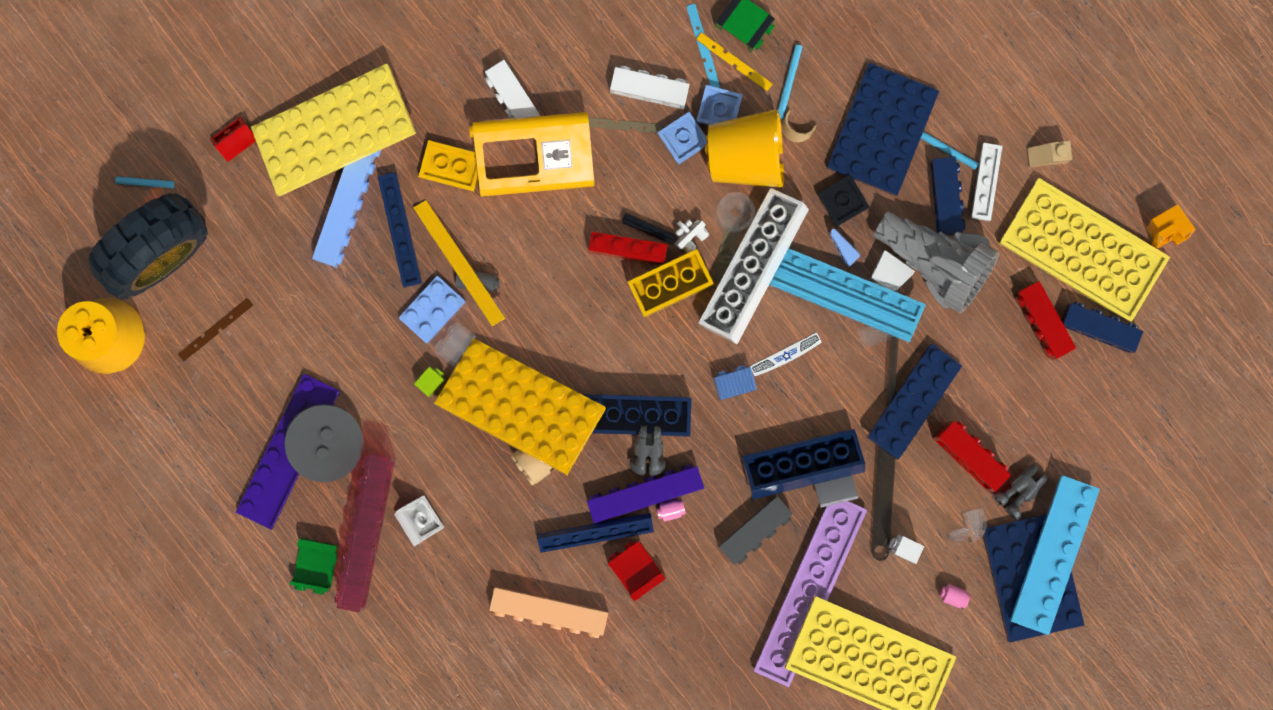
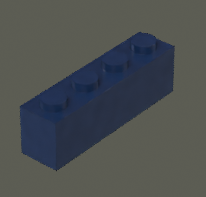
(946, 196)
(1102, 328)

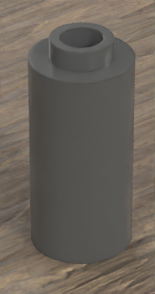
(488, 280)

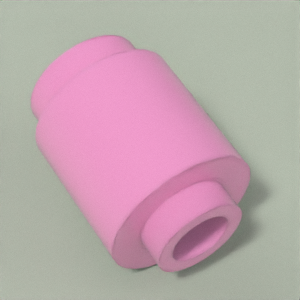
(671, 509)
(955, 596)

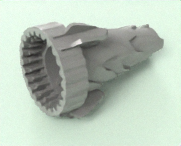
(952, 267)

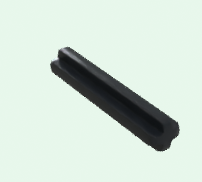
(648, 228)

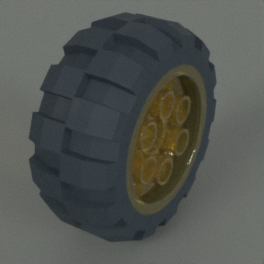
(147, 245)

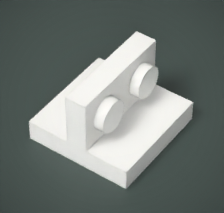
(418, 520)

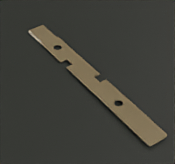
(625, 125)

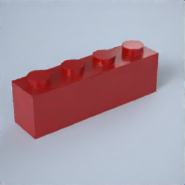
(627, 248)
(1045, 320)

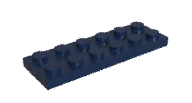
(914, 401)

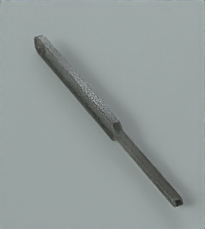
(885, 472)

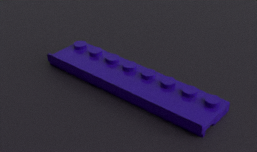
(275, 475)

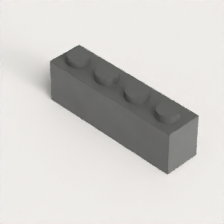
(756, 529)

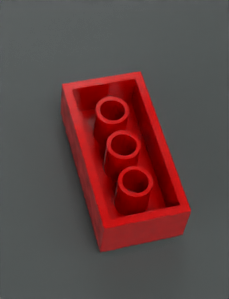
(971, 456)

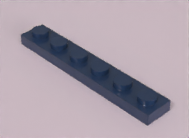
(399, 230)
(595, 533)

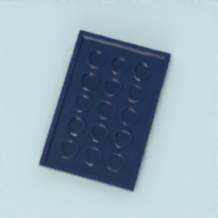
(882, 129)
(1009, 556)

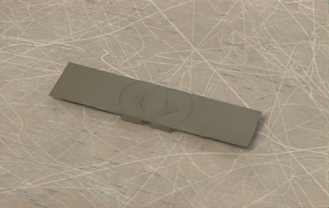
(726, 254)

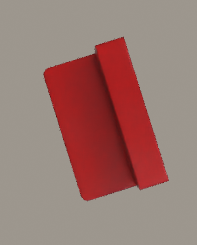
(233, 139)

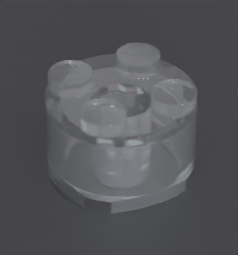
(743, 205)

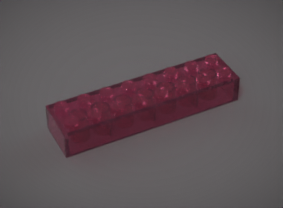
(365, 532)

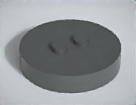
(323, 443)

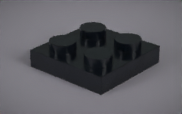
(843, 201)

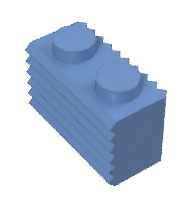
(734, 383)

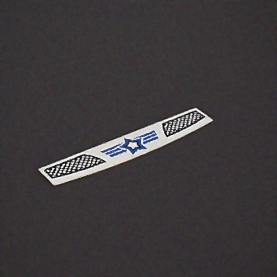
(786, 355)

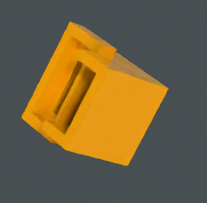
(1170, 226)

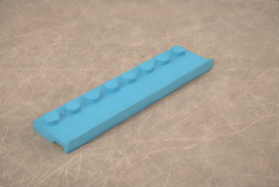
(848, 295)
(1054, 555)

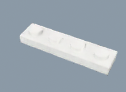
(986, 182)

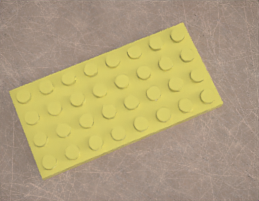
(333, 130)
(1084, 250)
(868, 659)

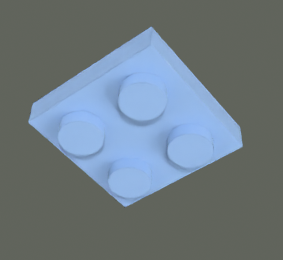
(718, 105)
(683, 138)

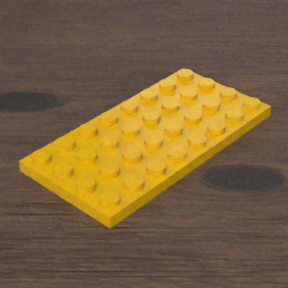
(520, 406)

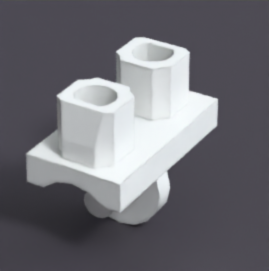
(684, 241)

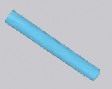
(144, 182)

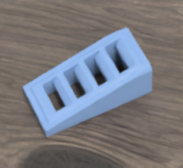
(846, 251)

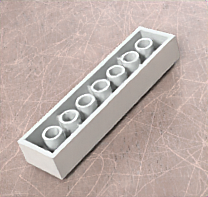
(753, 265)

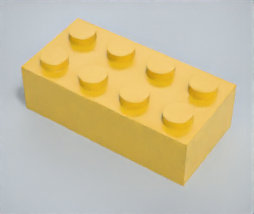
(670, 283)

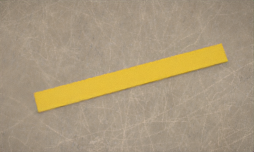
(459, 263)

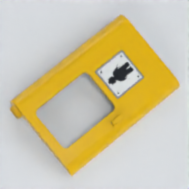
(561, 150)

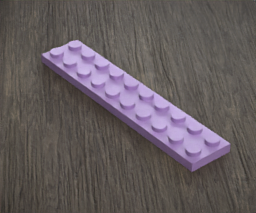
(813, 578)

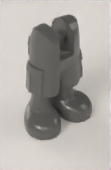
(648, 445)
(1026, 489)

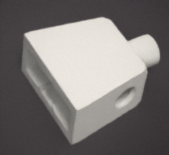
(890, 272)

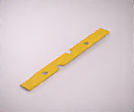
(731, 59)

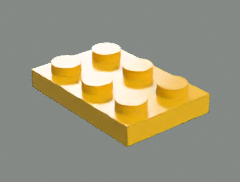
(449, 166)

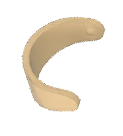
(792, 135)

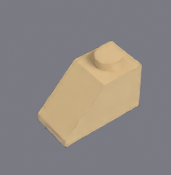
(1050, 154)

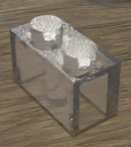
(454, 344)

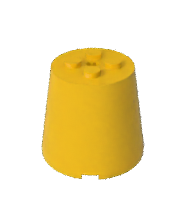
(746, 150)
(115, 335)

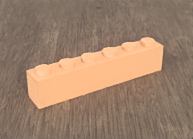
(549, 611)

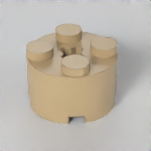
(531, 467)

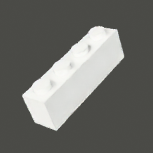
(649, 88)
(510, 91)

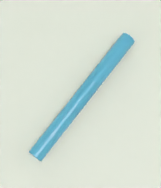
(789, 80)
(949, 150)

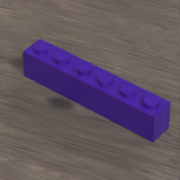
(645, 494)

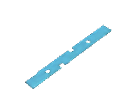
(704, 51)

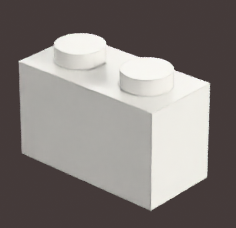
(906, 548)

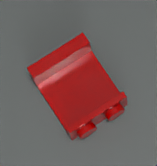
(635, 569)

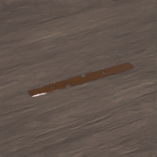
(213, 331)

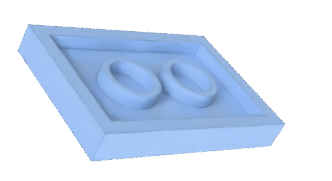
(432, 309)

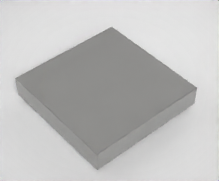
(836, 491)

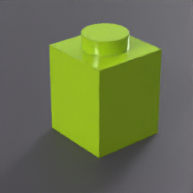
(430, 381)

